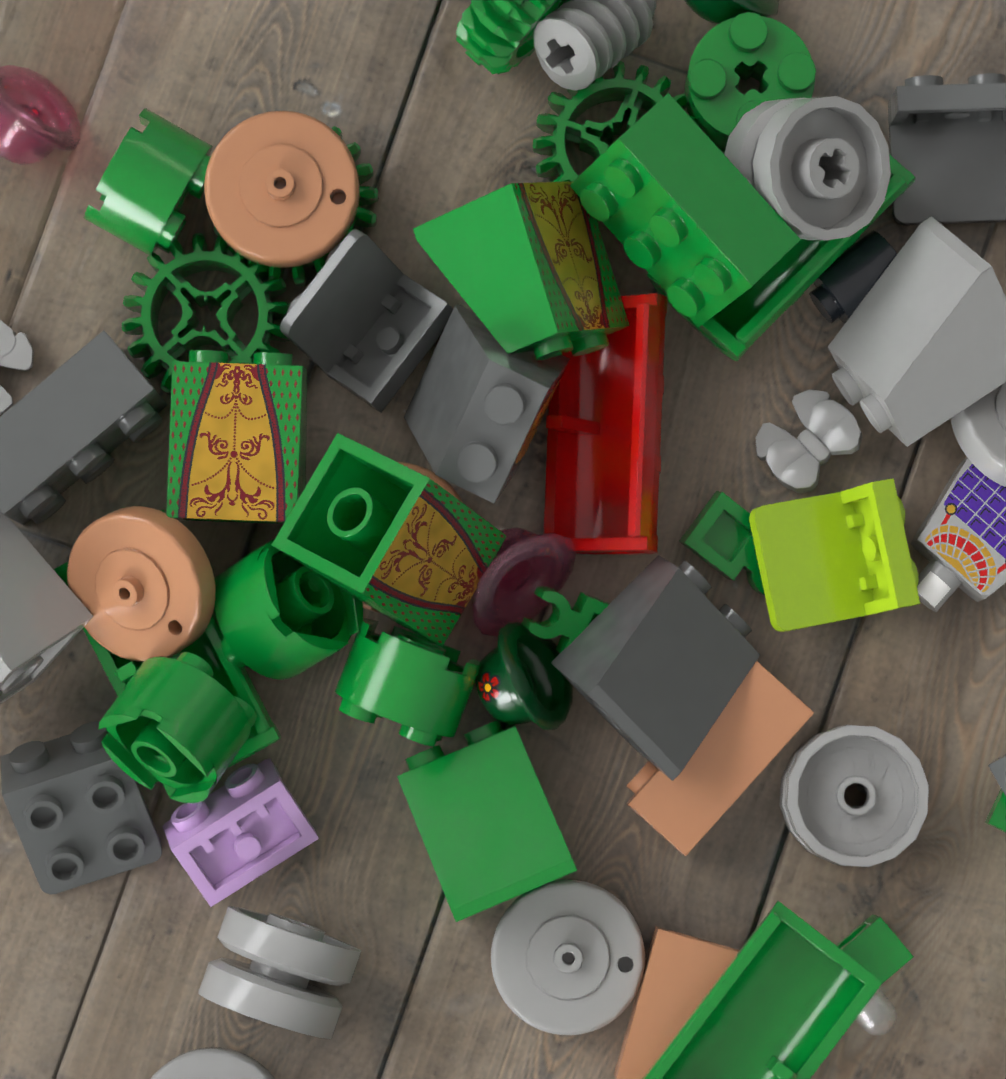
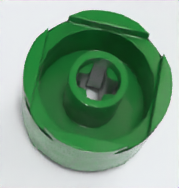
(742, 50)
(150, 184)
(281, 614)
(406, 682)
(176, 726)

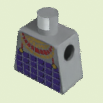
(963, 539)

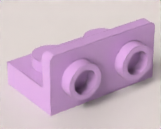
(238, 831)

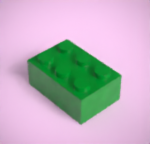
(684, 212)

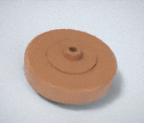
(282, 189)
(142, 583)

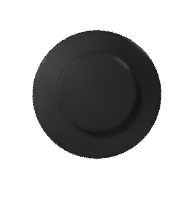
(851, 277)

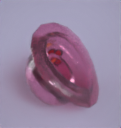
(34, 117)
(516, 571)

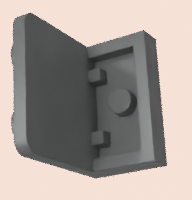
(953, 146)
(365, 321)
(76, 810)

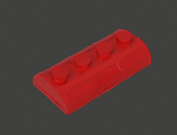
(608, 439)

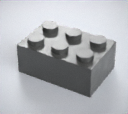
(71, 428)

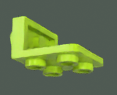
(834, 556)

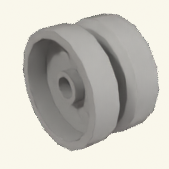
(814, 163)
(883, 770)
(283, 962)

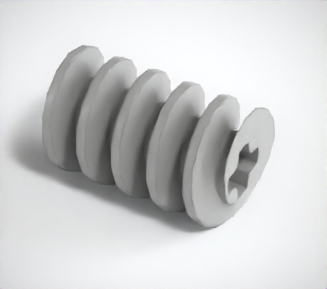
(590, 37)

